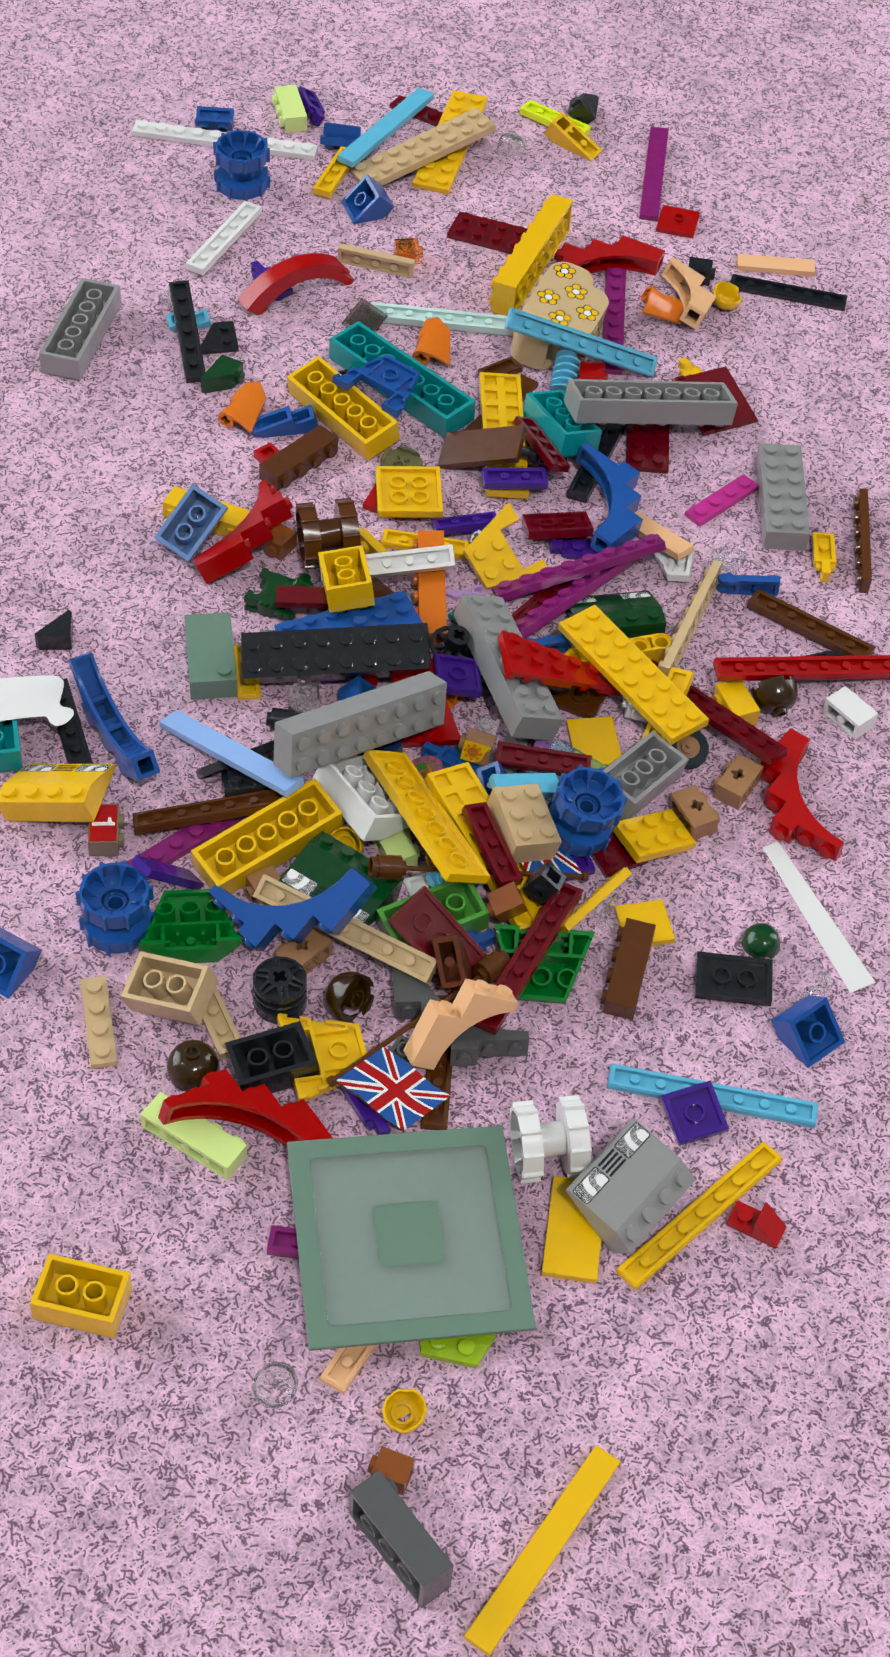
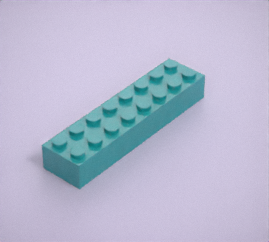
(433, 398)

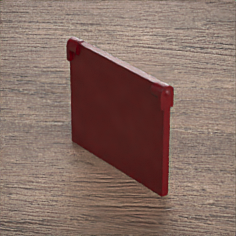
(744, 414)

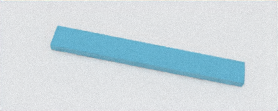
(385, 127)
(580, 342)
(730, 1098)

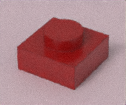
(265, 452)

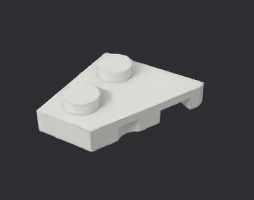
(675, 569)

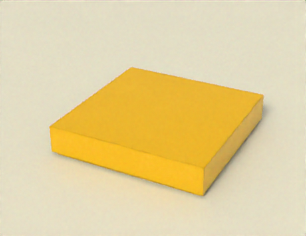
(650, 912)

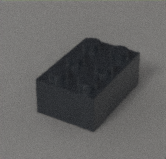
(271, 1058)

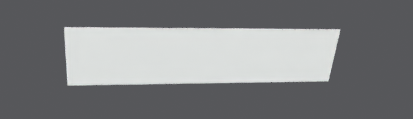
(835, 945)

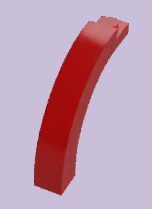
(289, 273)

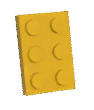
(654, 836)

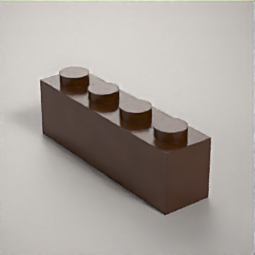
(299, 457)
(629, 968)

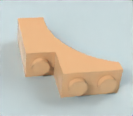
(687, 284)
(446, 1021)

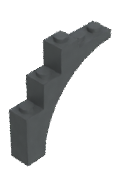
(411, 999)

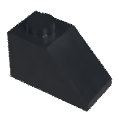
(584, 107)

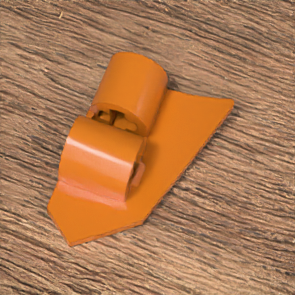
(661, 306)
(433, 342)
(244, 406)

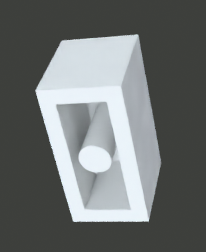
(850, 712)

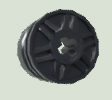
(279, 988)

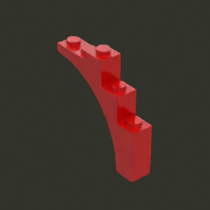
(624, 254)
(253, 531)
(784, 796)
(255, 1107)

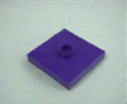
(460, 674)
(694, 1113)

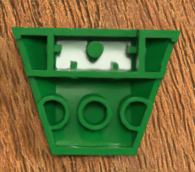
(190, 928)
(559, 967)

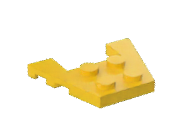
(492, 555)
(334, 1048)

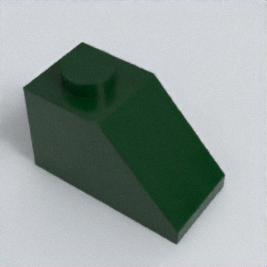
(222, 375)

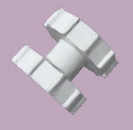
(535, 1140)

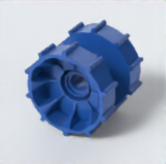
(241, 164)
(586, 810)
(115, 907)

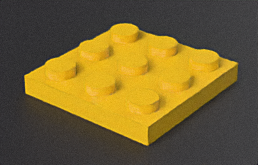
(409, 491)

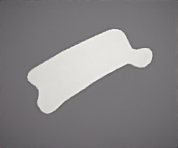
(33, 698)

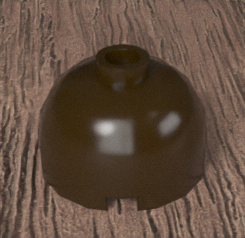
(776, 695)
(349, 990)
(191, 1062)

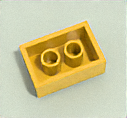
(346, 579)
(81, 1295)

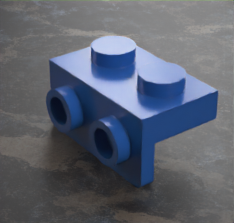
(214, 118)
(339, 135)

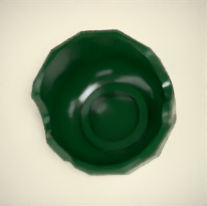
(761, 941)

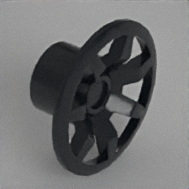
(454, 642)

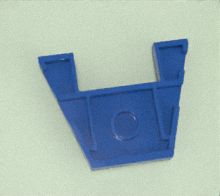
(386, 375)

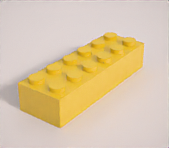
(345, 412)
(266, 837)

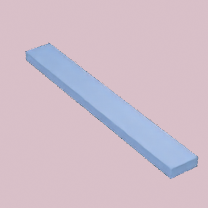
(230, 753)

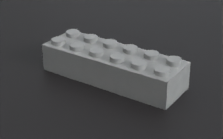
(80, 329)
(782, 497)

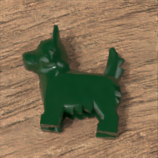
(265, 602)

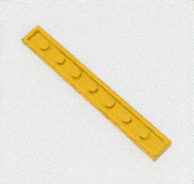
(698, 1216)
(541, 1551)

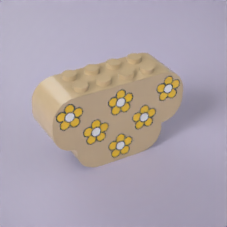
(565, 297)

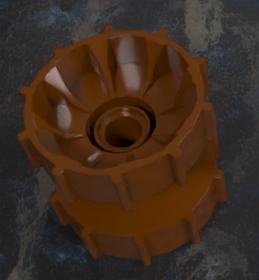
(327, 533)

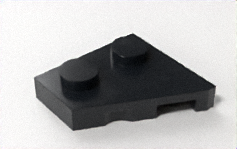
(220, 339)

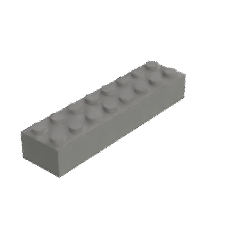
(650, 402)
(524, 706)
(359, 723)

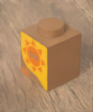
(476, 746)

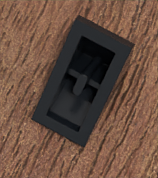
(56, 634)

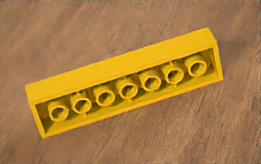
(531, 255)

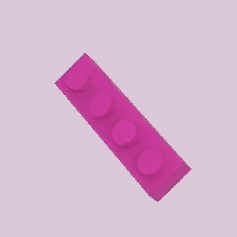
(721, 500)

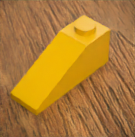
(570, 137)

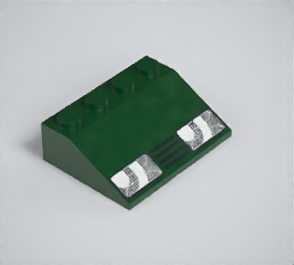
(631, 612)
(326, 862)

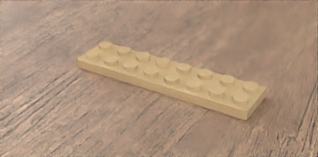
(425, 147)

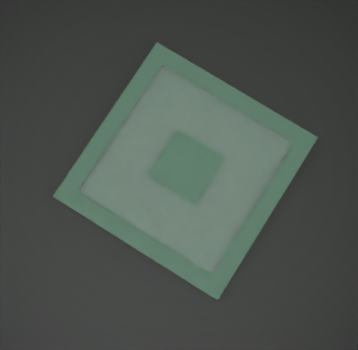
(408, 1238)

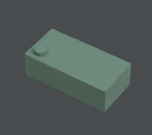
(210, 656)

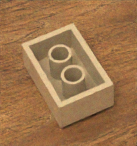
(524, 822)
(169, 988)

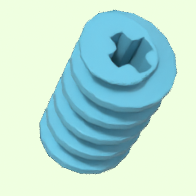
(564, 368)

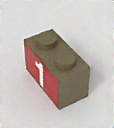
(104, 832)

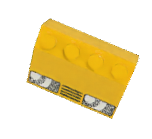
(55, 792)

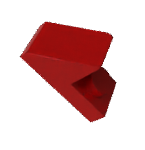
(758, 1224)

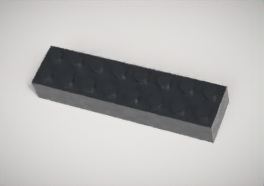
(335, 653)

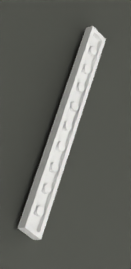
(207, 137)

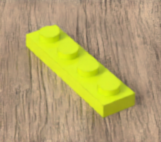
(546, 115)

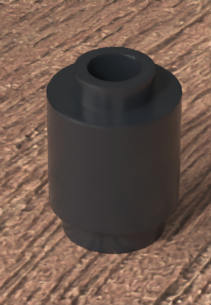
(278, 714)

